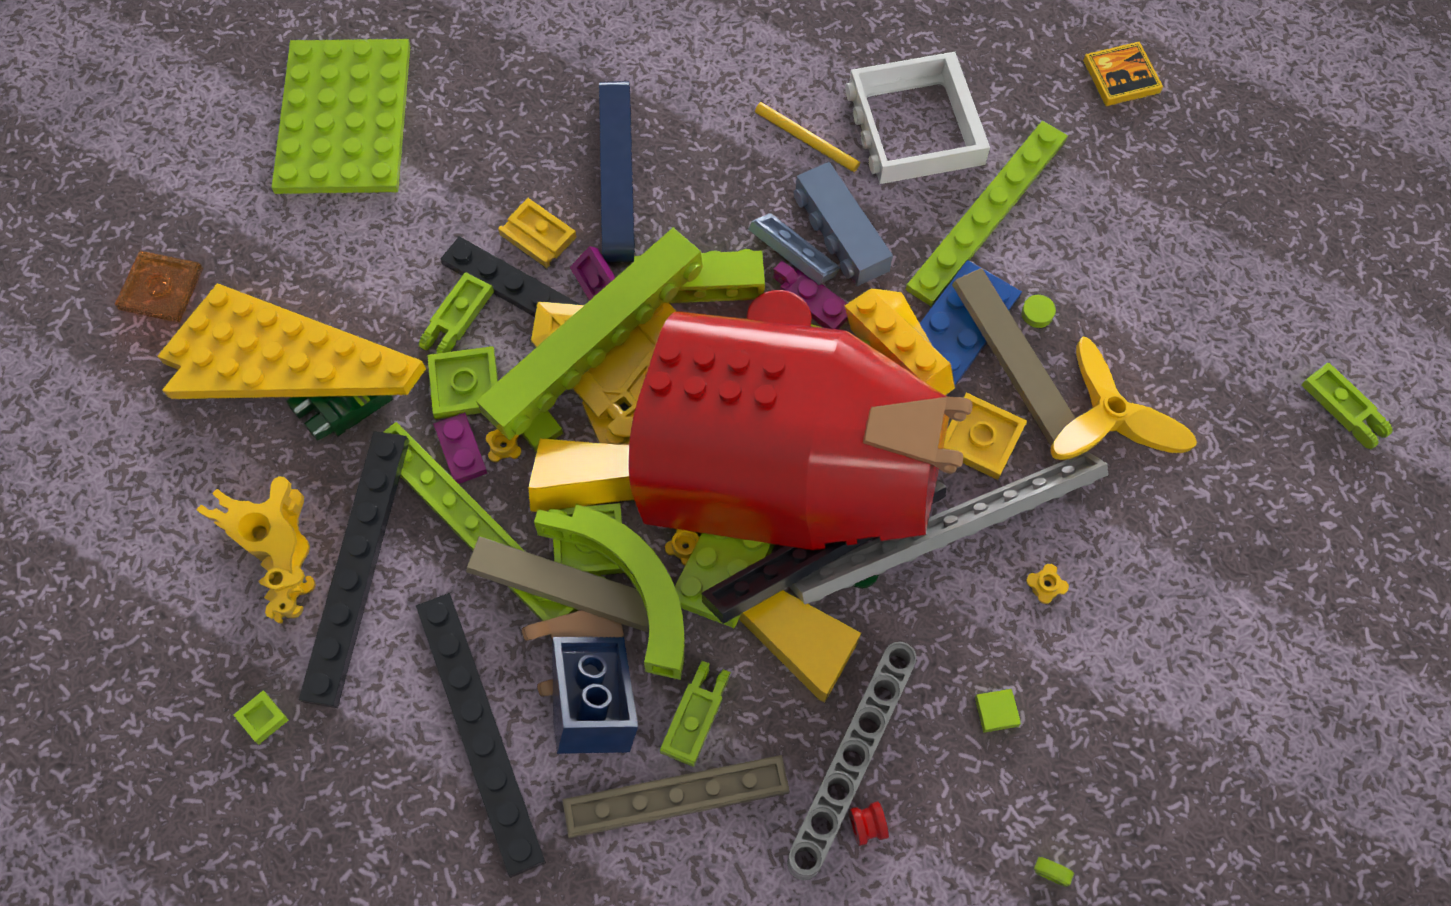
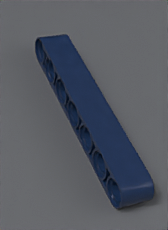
(616, 172)

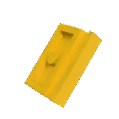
(537, 232)

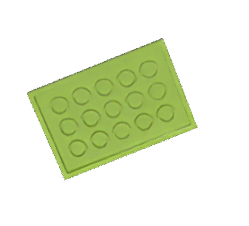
(342, 116)

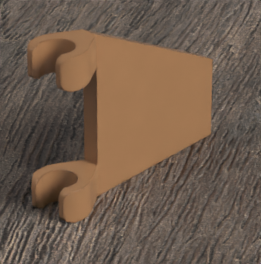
(915, 429)
(571, 625)

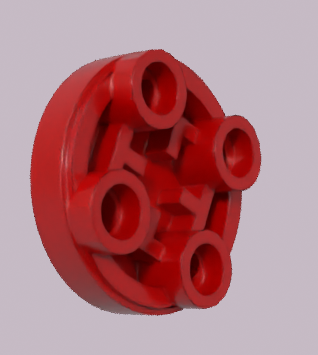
(780, 307)

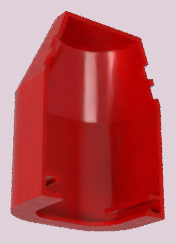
(764, 435)

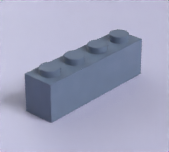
(843, 224)

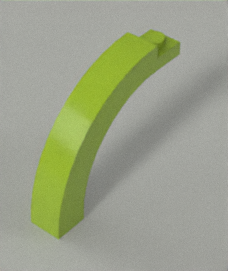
(642, 567)

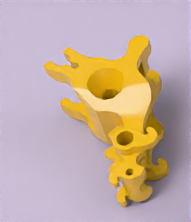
(273, 537)

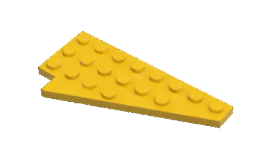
(261, 350)

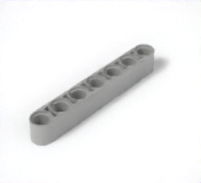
(844, 774)

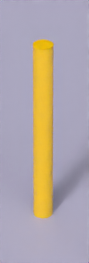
(807, 137)

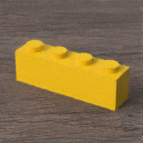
(894, 331)

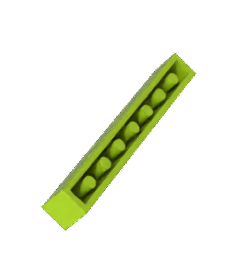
(590, 334)

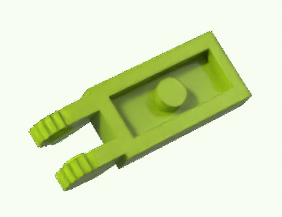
(456, 313)
(1347, 405)
(694, 717)

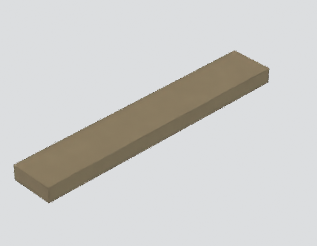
(1014, 353)
(558, 583)
(675, 796)

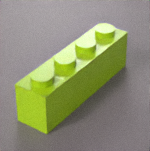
(725, 278)

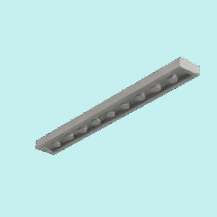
(952, 525)

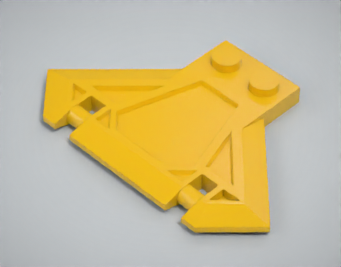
(620, 373)

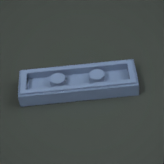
(794, 248)

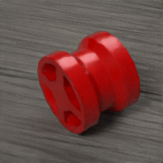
(868, 823)

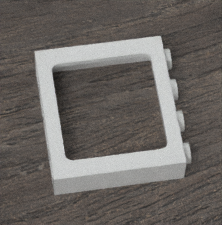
(913, 74)

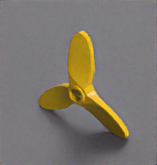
(1114, 413)

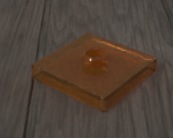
(159, 286)

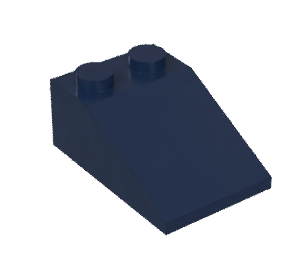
(592, 696)

